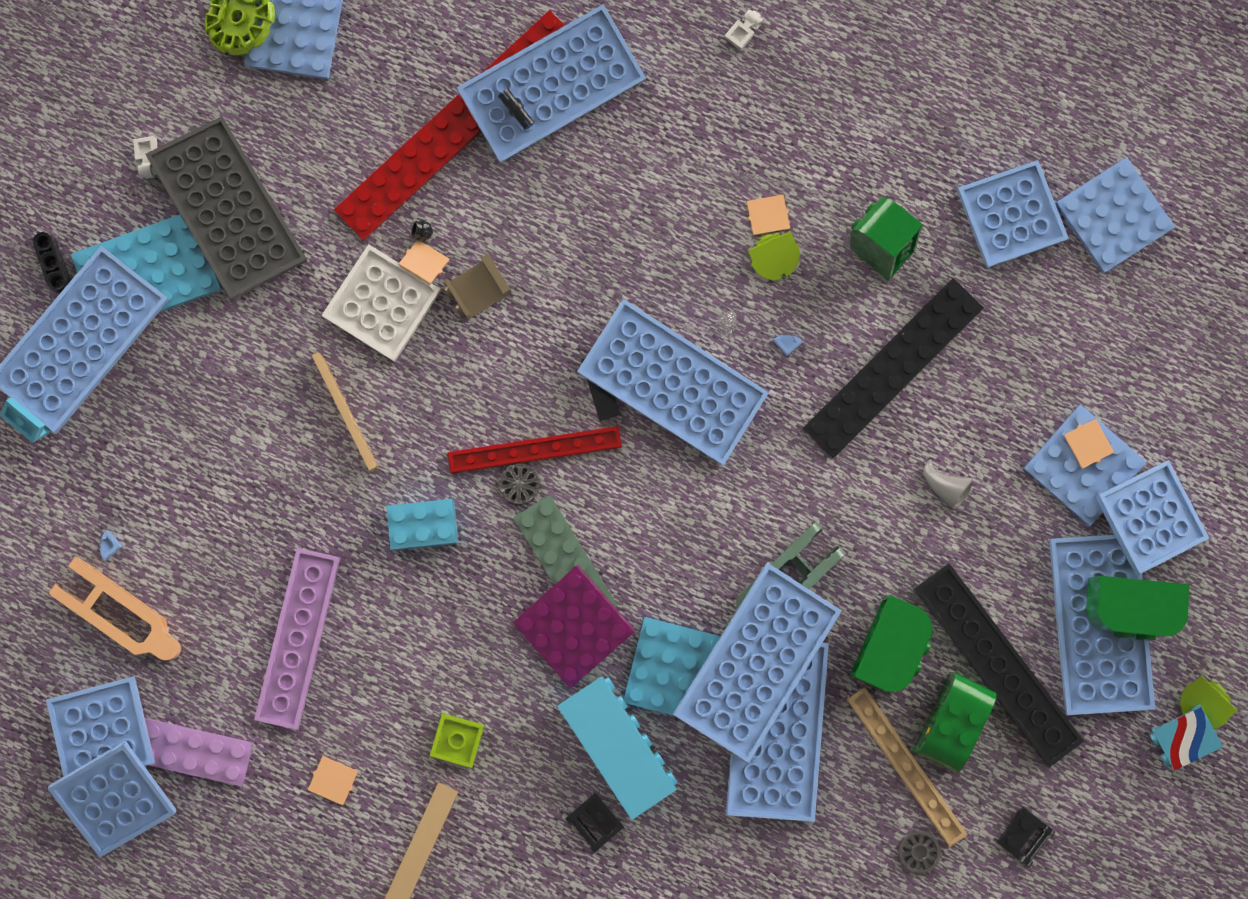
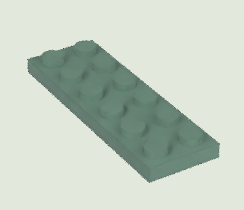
(556, 543)

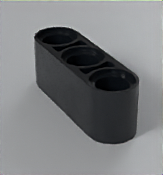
(47, 254)

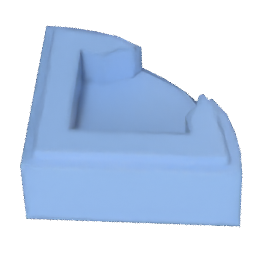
(787, 343)
(109, 545)

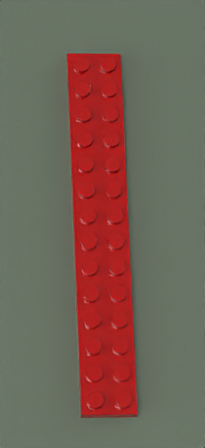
(424, 152)

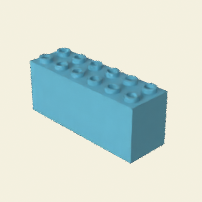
(618, 747)

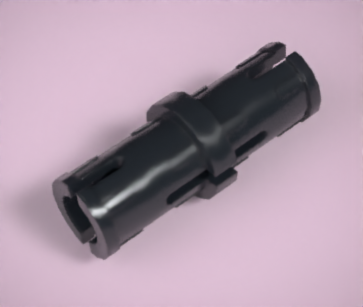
(516, 109)

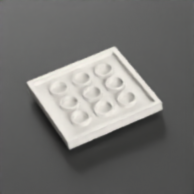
(381, 303)

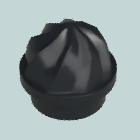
(421, 230)

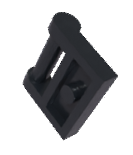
(601, 819)
(1020, 831)

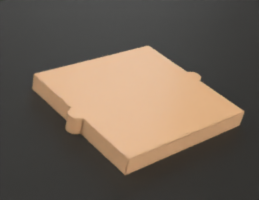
(768, 215)
(424, 262)
(1088, 443)
(332, 780)

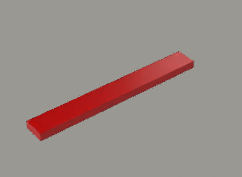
(534, 450)

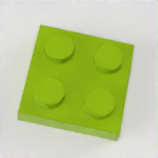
(457, 740)

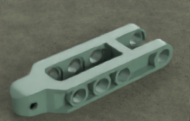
(791, 555)

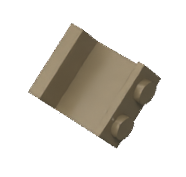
(477, 288)

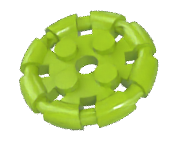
(244, 29)

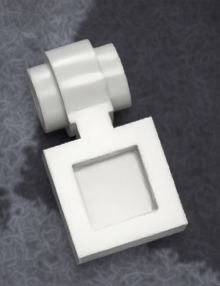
(741, 33)
(141, 147)

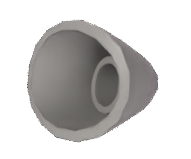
(949, 488)

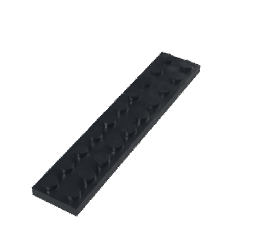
(892, 368)
(998, 665)

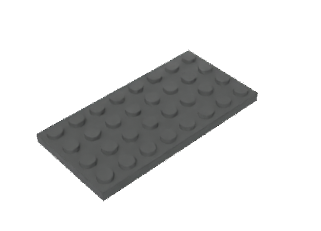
(226, 208)

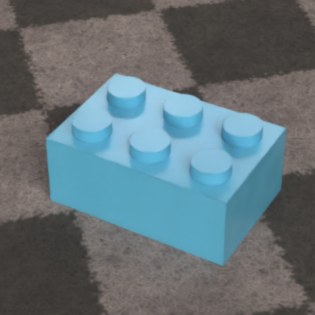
(422, 524)

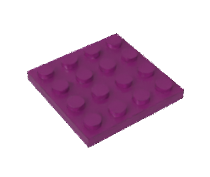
(574, 626)

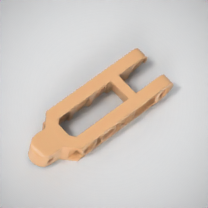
(157, 642)

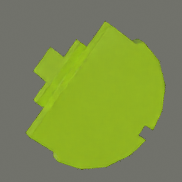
(775, 255)
(1211, 698)

